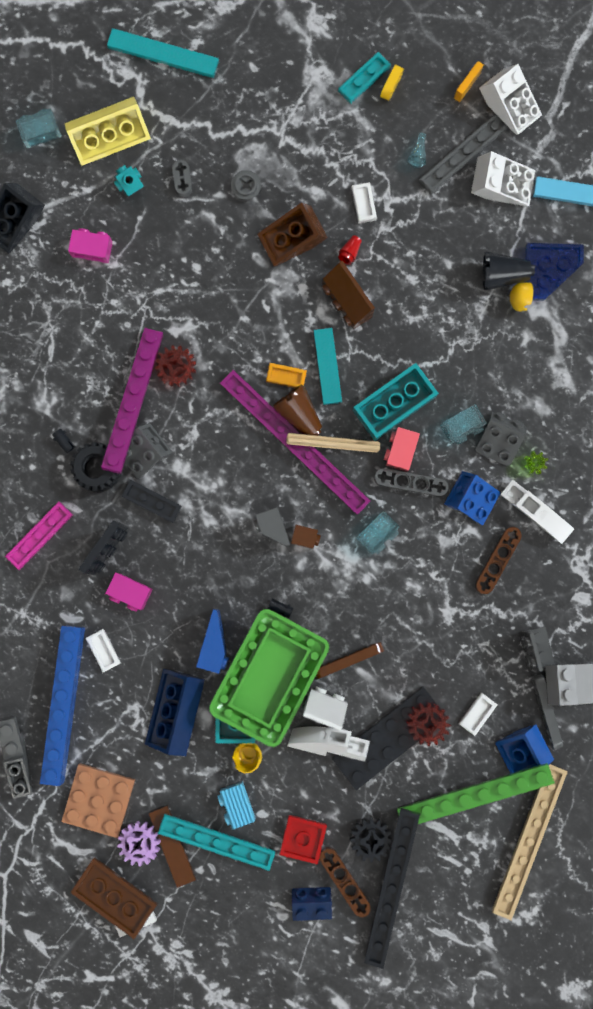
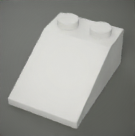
(325, 708)

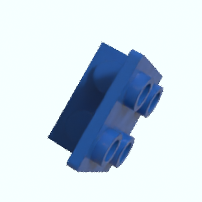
(472, 497)

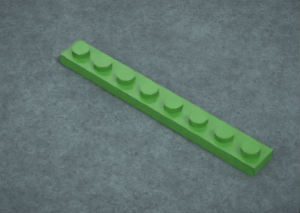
(482, 793)

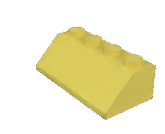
(107, 131)

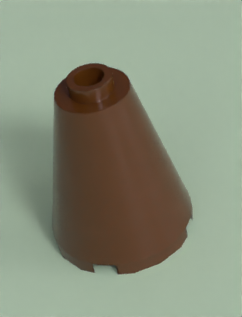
(299, 411)

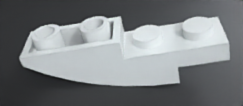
(537, 511)
(331, 740)

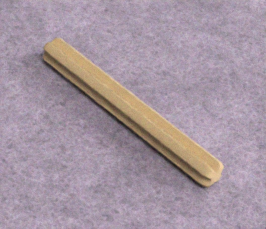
(333, 442)

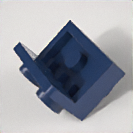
(311, 903)

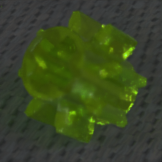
(530, 464)

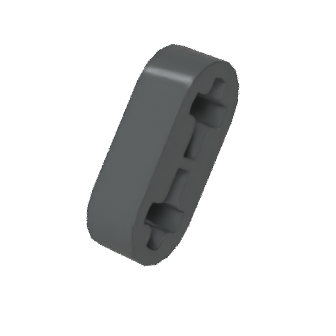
(178, 179)

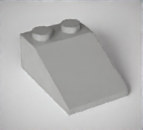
(569, 684)

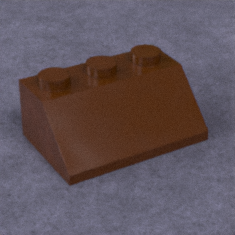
(347, 296)

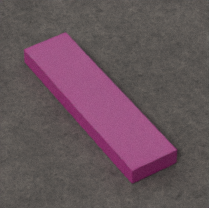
(39, 535)

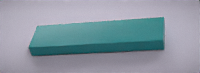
(327, 366)

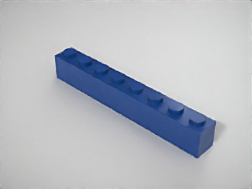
(62, 705)

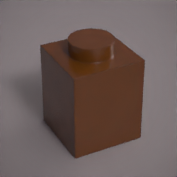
(305, 537)

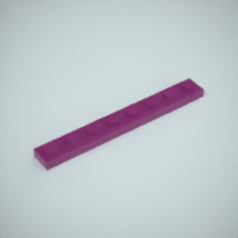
(132, 401)

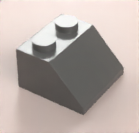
(271, 526)

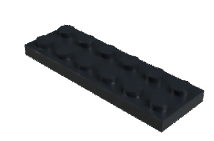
(387, 740)

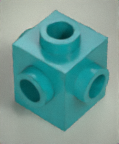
(134, 183)

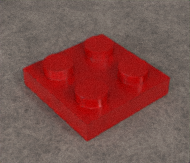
(303, 839)

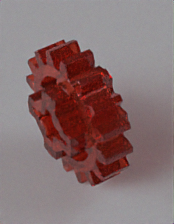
(177, 358)
(428, 733)

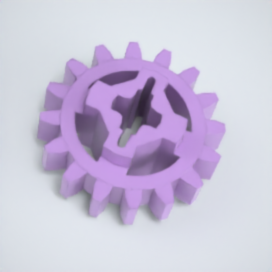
(145, 849)

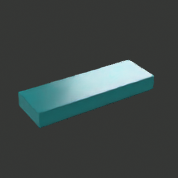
(364, 77)

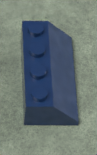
(174, 712)

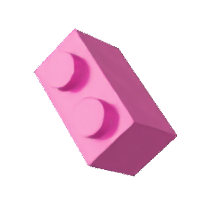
(90, 245)
(129, 592)

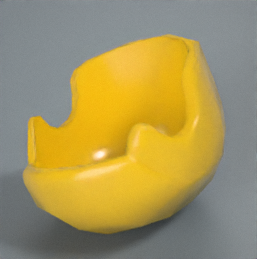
(521, 295)
(247, 757)

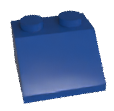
(524, 749)

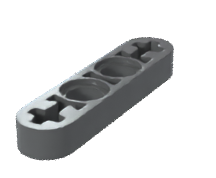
(411, 479)
(547, 712)

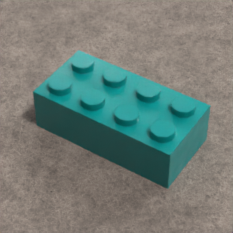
(395, 401)

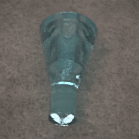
(418, 156)

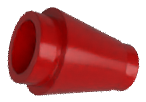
(349, 250)

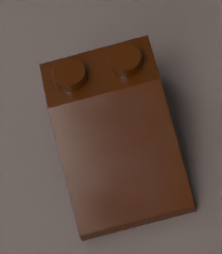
(292, 234)

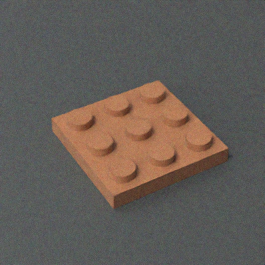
(98, 800)

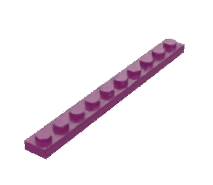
(306, 454)

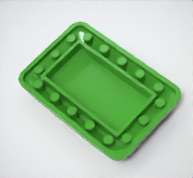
(269, 678)

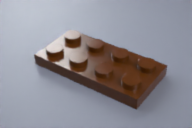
(114, 898)

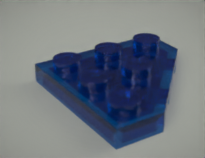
(552, 266)

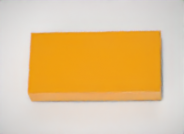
(468, 81)
(285, 375)

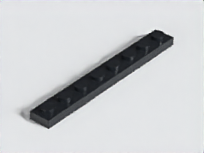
(392, 888)

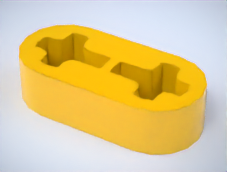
(392, 82)

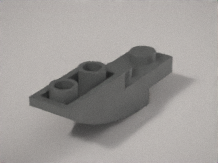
(16, 758)

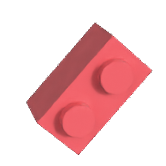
(402, 449)

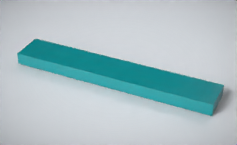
(163, 53)
(216, 842)

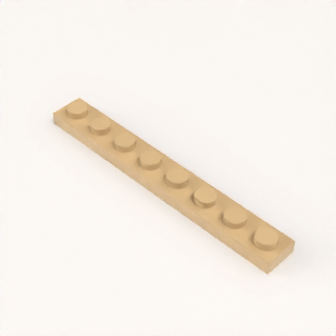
(528, 845)

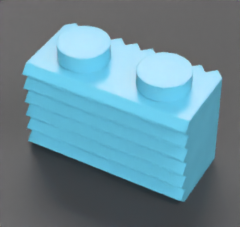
(236, 805)

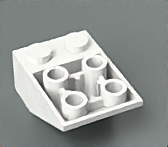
(511, 99)
(502, 180)

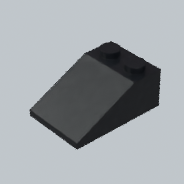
(17, 214)

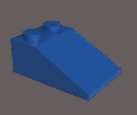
(214, 647)

